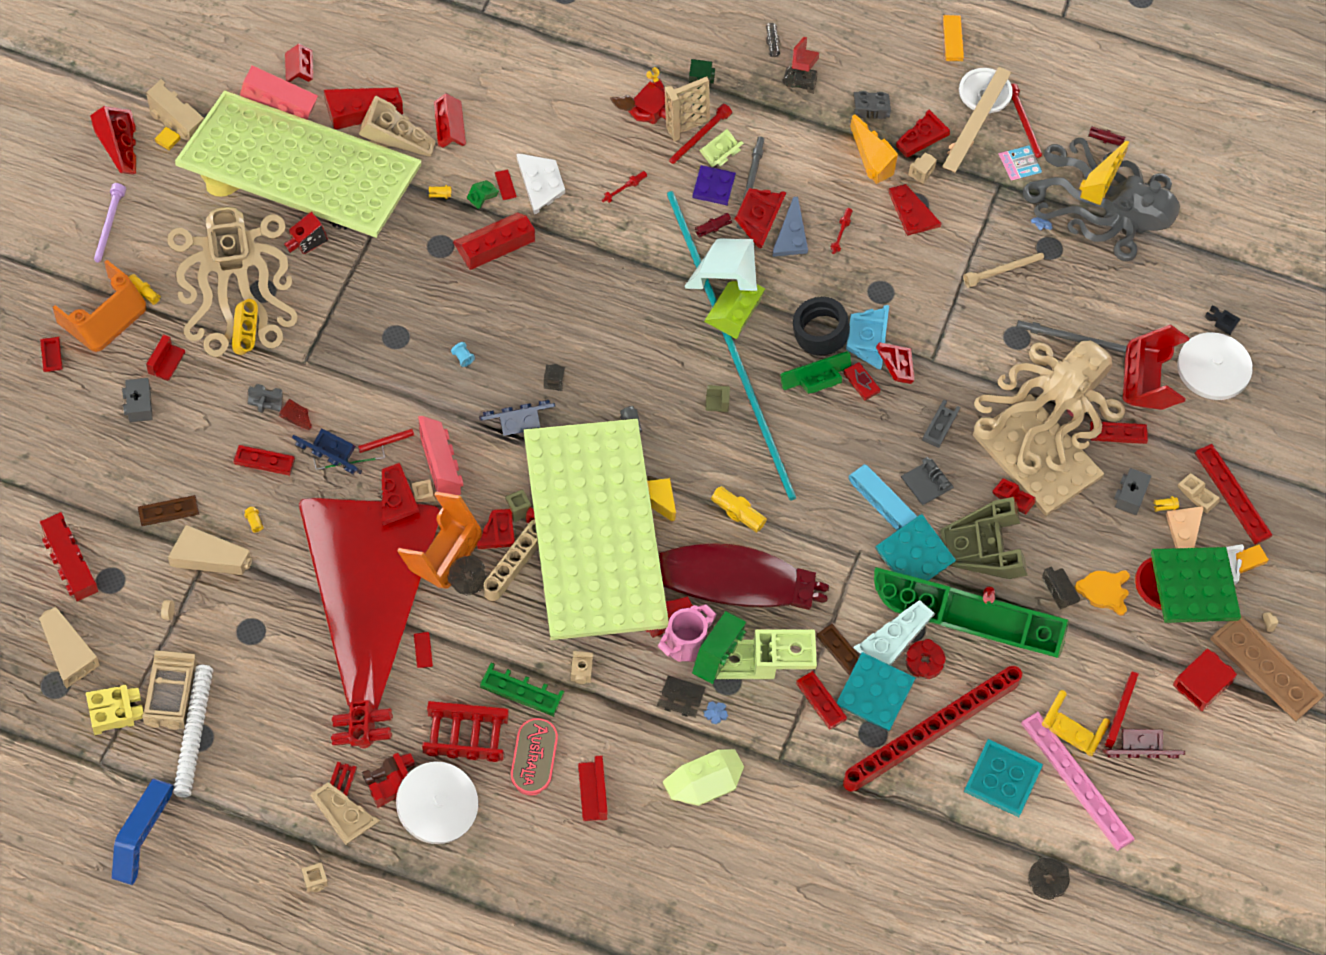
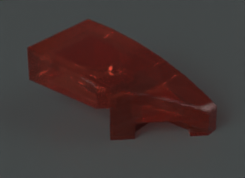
(296, 414)

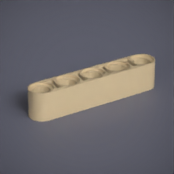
(510, 567)

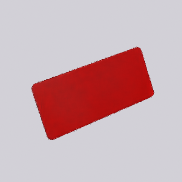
(505, 184)
(423, 650)

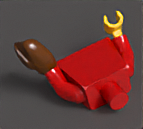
(648, 103)

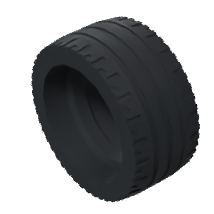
(824, 344)

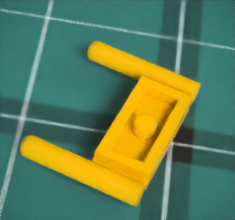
(1071, 730)

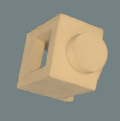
(922, 167)
(584, 660)
(314, 881)

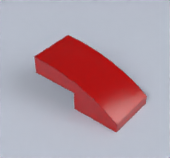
(1008, 489)

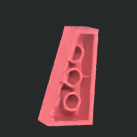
(277, 93)

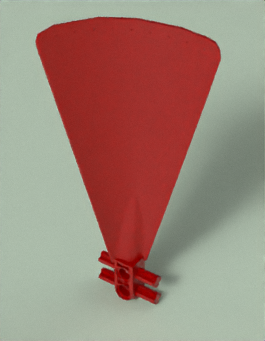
(364, 598)

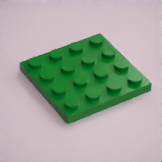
(1195, 584)

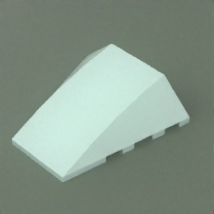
(727, 261)

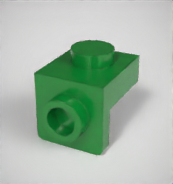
(480, 192)

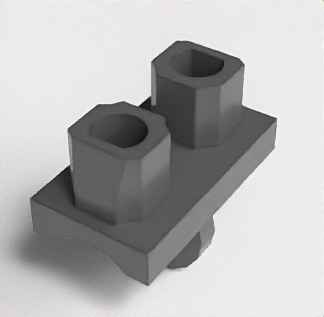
(264, 399)

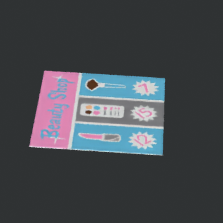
(1020, 163)

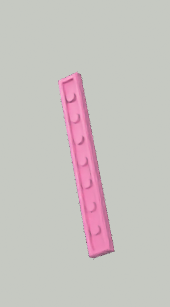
(1078, 782)

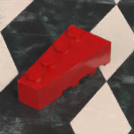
(350, 106)
(68, 557)

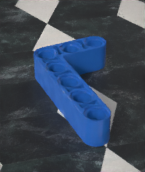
(136, 829)

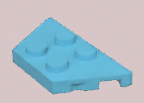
(866, 332)

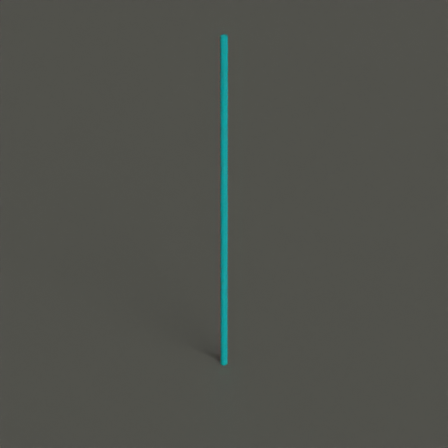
(735, 356)

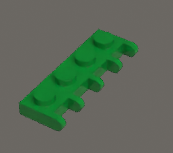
(521, 691)

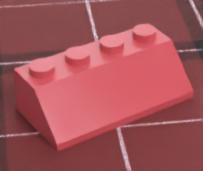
(439, 456)

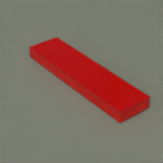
(1123, 704)

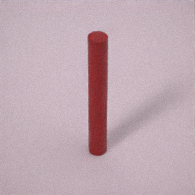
(386, 440)

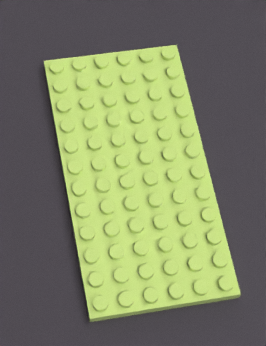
(299, 163)
(595, 529)

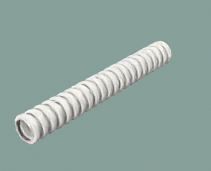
(192, 731)

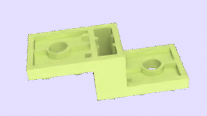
(770, 652)

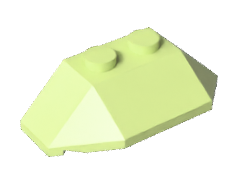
(705, 777)

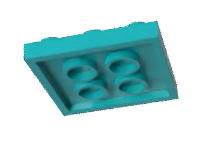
(915, 550)
(875, 691)
(1003, 778)

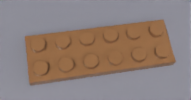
(1267, 668)

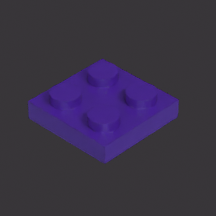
(714, 185)

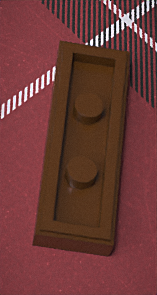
(168, 510)
(839, 648)

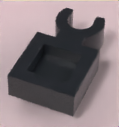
(1224, 321)

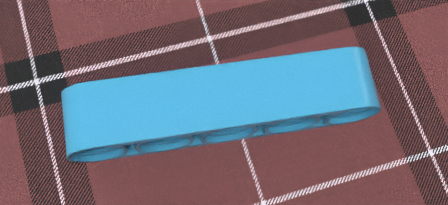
(881, 497)

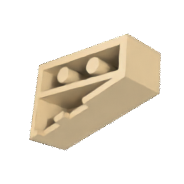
(172, 111)

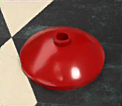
(1146, 584)

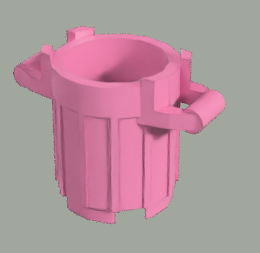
(686, 632)

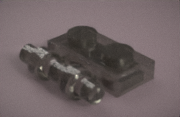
(684, 692)

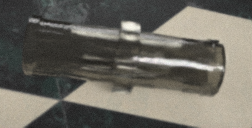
(772, 40)

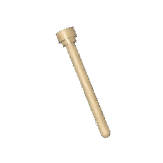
(971, 279)

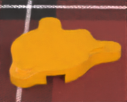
(1105, 590)

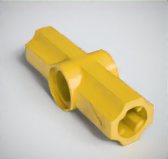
(738, 509)

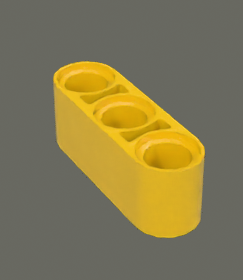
(250, 321)

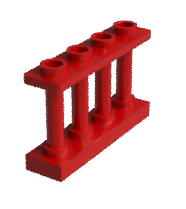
(462, 712)

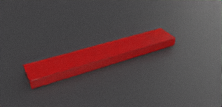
(1233, 494)

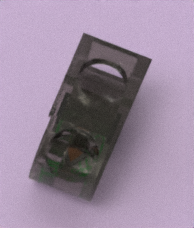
(800, 79)

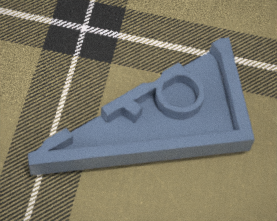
(792, 234)

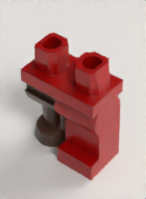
(395, 771)

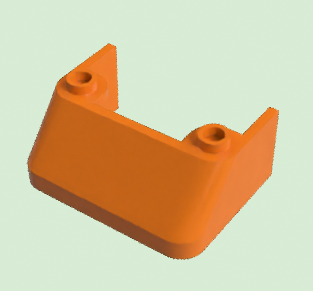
(110, 318)
(456, 539)

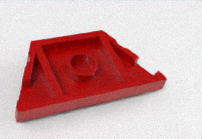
(758, 213)

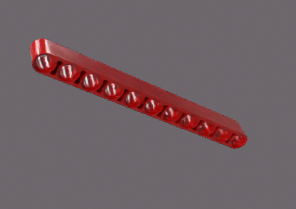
(928, 735)

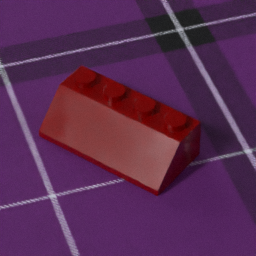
(495, 240)

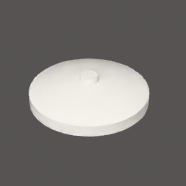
(1214, 366)
(437, 802)

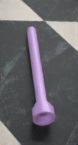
(117, 192)

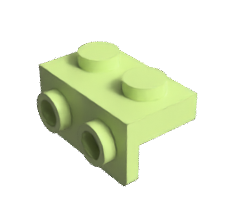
(720, 147)

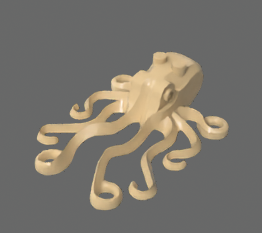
(230, 251)
(1072, 388)

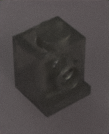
(555, 373)

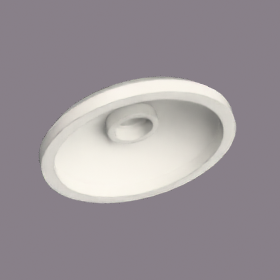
(974, 85)

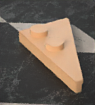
(1184, 526)

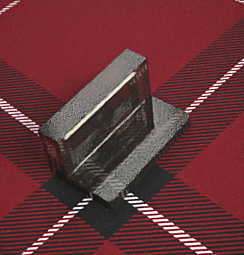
(1060, 587)

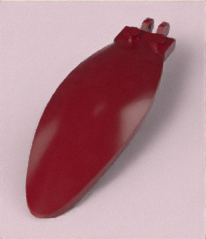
(738, 577)

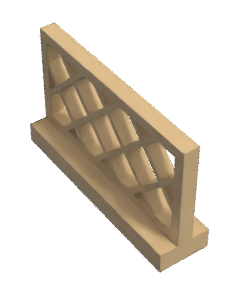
(674, 110)

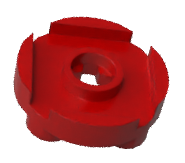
(924, 669)

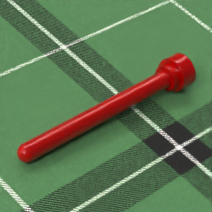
(723, 112)
(1022, 115)

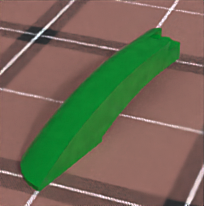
(971, 615)

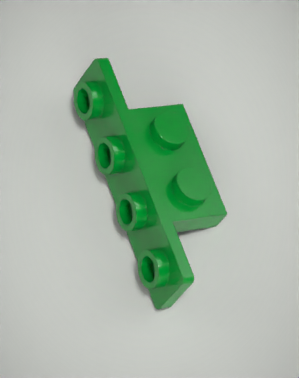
(817, 374)

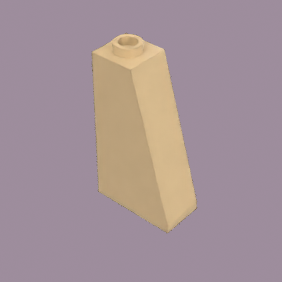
(208, 553)
(69, 650)

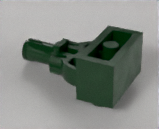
(699, 70)

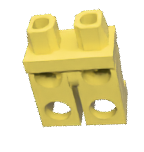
(112, 708)

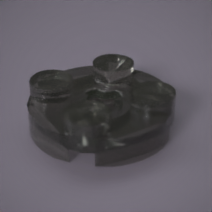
(457, 575)
(1046, 867)

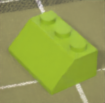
(734, 309)

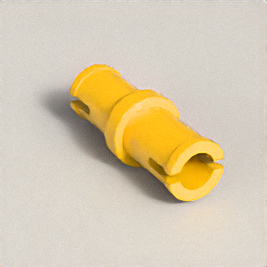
(145, 289)

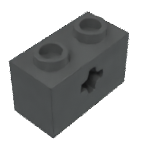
(138, 400)
(1132, 492)

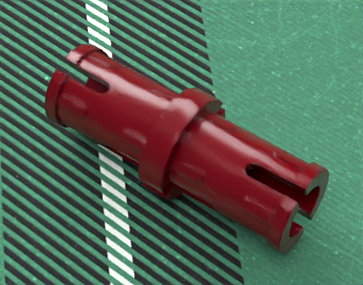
(1106, 136)
(713, 225)

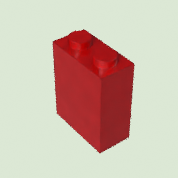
(1205, 679)

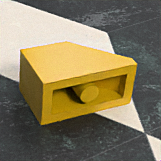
(662, 498)

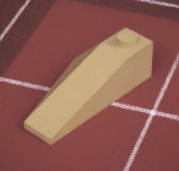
(389, 127)

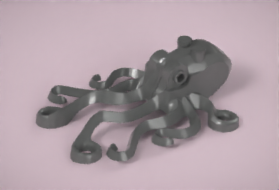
(1129, 204)

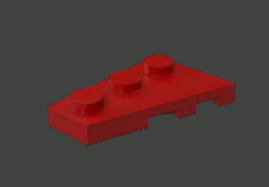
(923, 134)

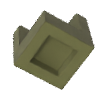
(717, 398)
(519, 505)

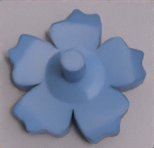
(1041, 223)
(716, 712)

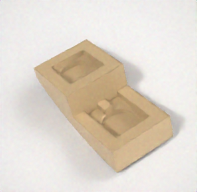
(424, 491)
(1197, 493)

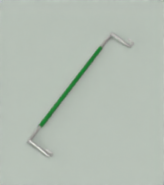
(352, 461)

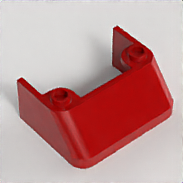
(1144, 367)

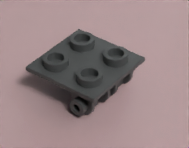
(872, 102)
(927, 481)

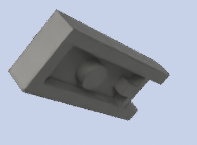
(940, 425)

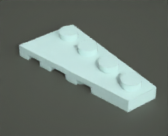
(896, 635)

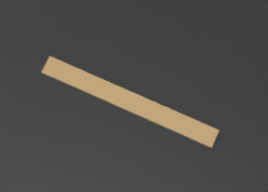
(977, 119)

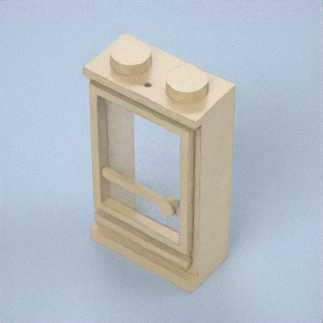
(169, 689)

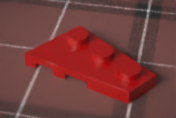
(912, 211)
(396, 495)

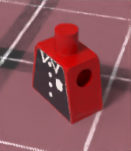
(306, 235)

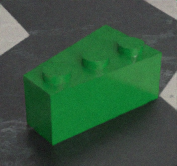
(718, 647)

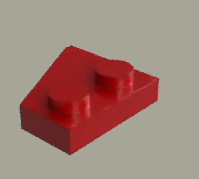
(498, 530)

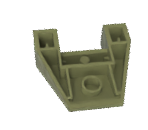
(979, 544)

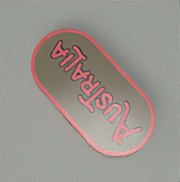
(534, 756)

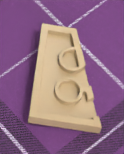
(344, 815)

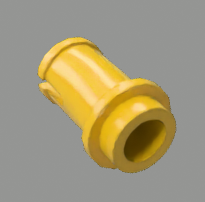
(440, 191)
(1166, 504)
(253, 518)

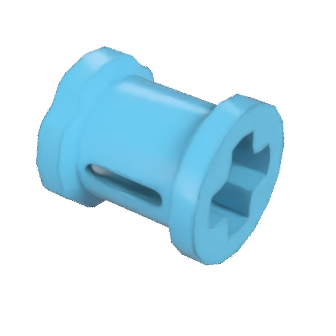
(463, 354)

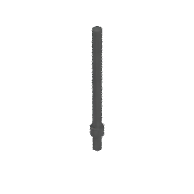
(757, 155)
(1036, 328)

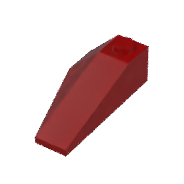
(115, 131)

